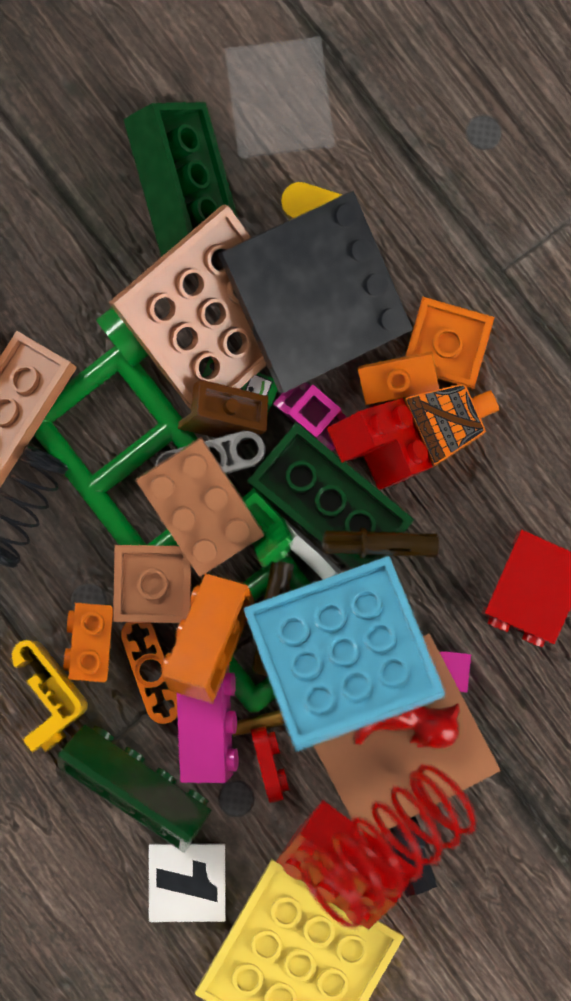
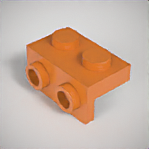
(90, 642)

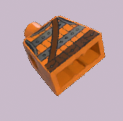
(449, 419)

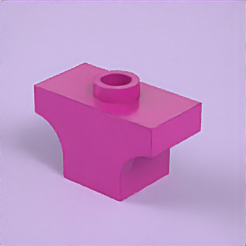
(311, 411)

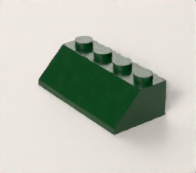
(178, 168)
(134, 787)

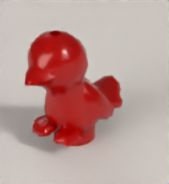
(432, 726)

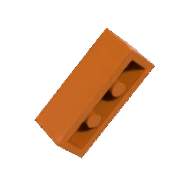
(207, 638)

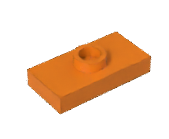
(398, 378)

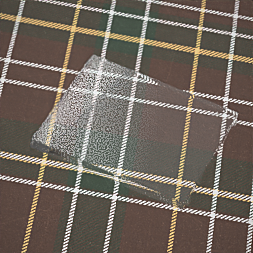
(279, 97)

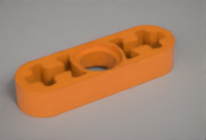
(133, 646)

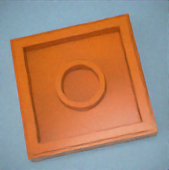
(454, 337)

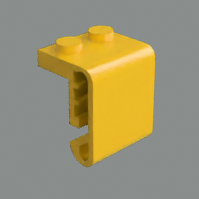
(56, 693)

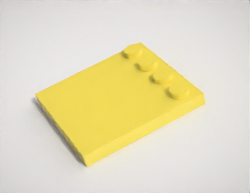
(294, 950)

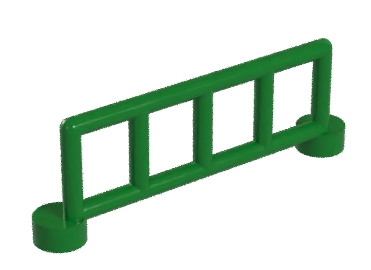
(93, 488)

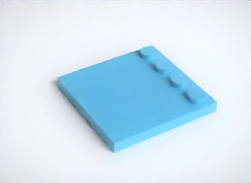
(343, 653)

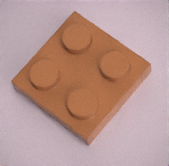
(151, 584)

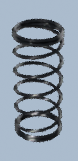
(41, 461)

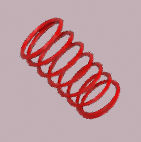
(425, 806)

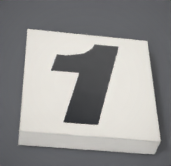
(187, 883)

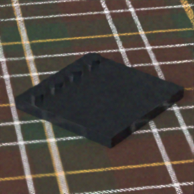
(315, 291)

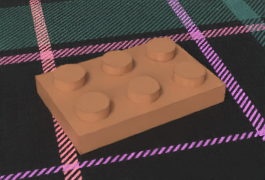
(200, 506)

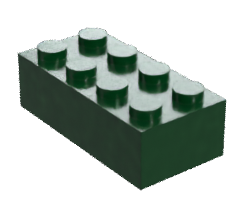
(324, 493)

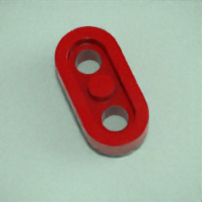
(265, 747)

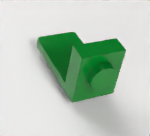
(276, 538)

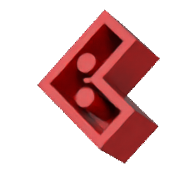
(386, 441)

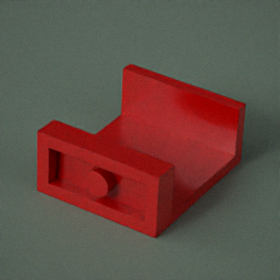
(532, 590)

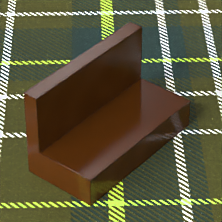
(225, 411)

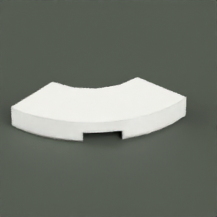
(311, 554)

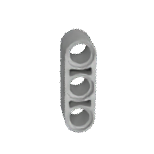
(228, 449)

